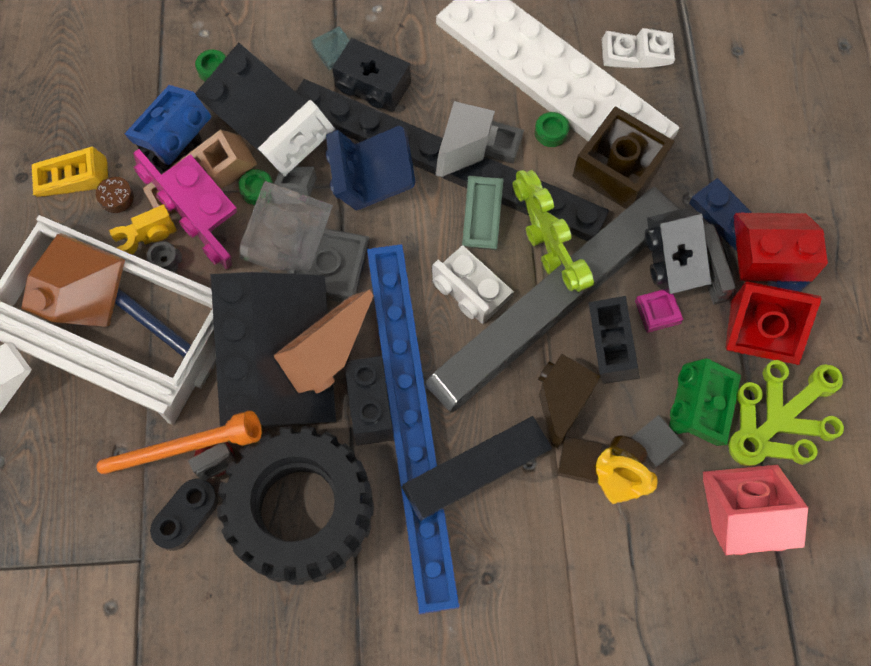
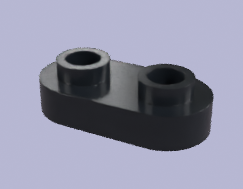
(186, 516)

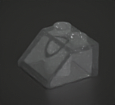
(284, 229)

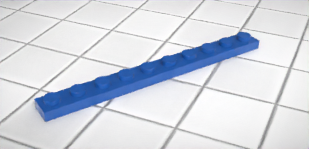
(411, 426)

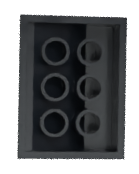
(252, 322)

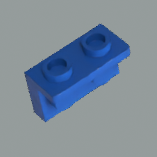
(169, 123)

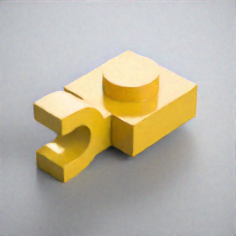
(147, 227)

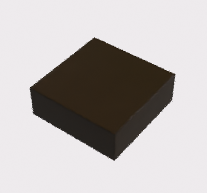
(579, 459)

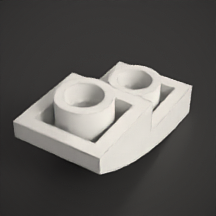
(645, 50)

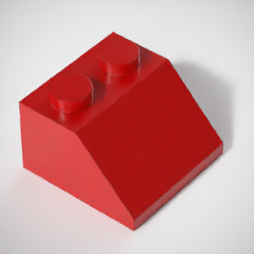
(779, 247)

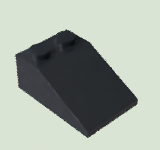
(249, 96)

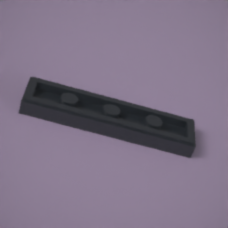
(476, 468)

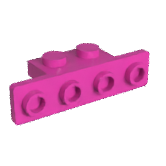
(194, 198)

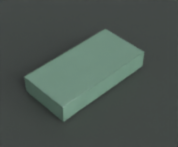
(482, 212)

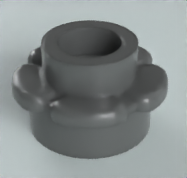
(164, 249)

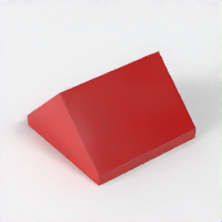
(771, 322)

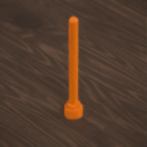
(241, 429)

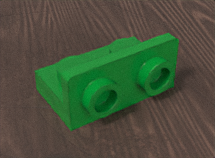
(705, 401)

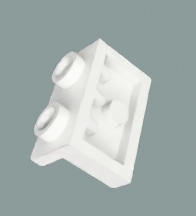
(296, 138)
(471, 284)

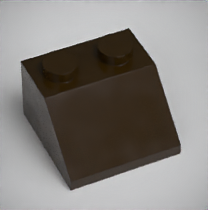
(622, 158)

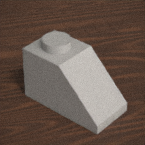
(465, 138)

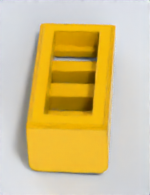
(91, 166)

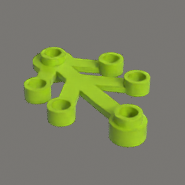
(551, 231)
(783, 419)

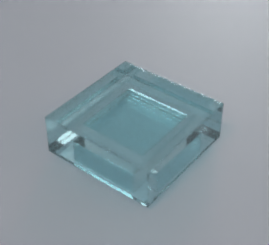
(330, 46)

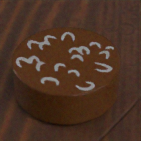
(114, 194)

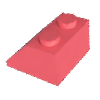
(755, 510)

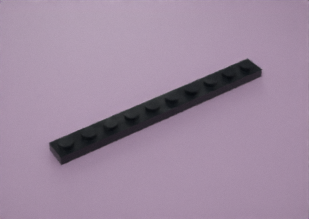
(364, 122)

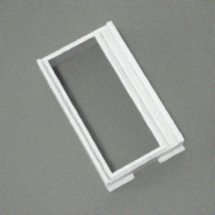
(91, 360)

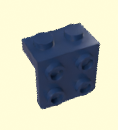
(371, 168)

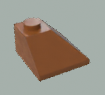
(73, 283)

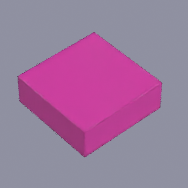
(658, 310)

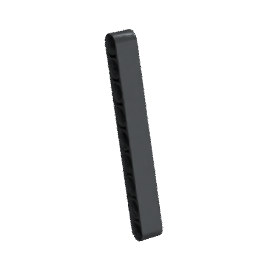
(544, 305)

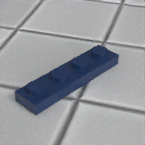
(718, 208)

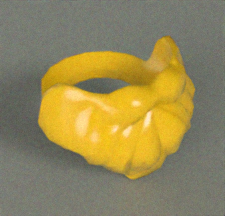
(623, 477)

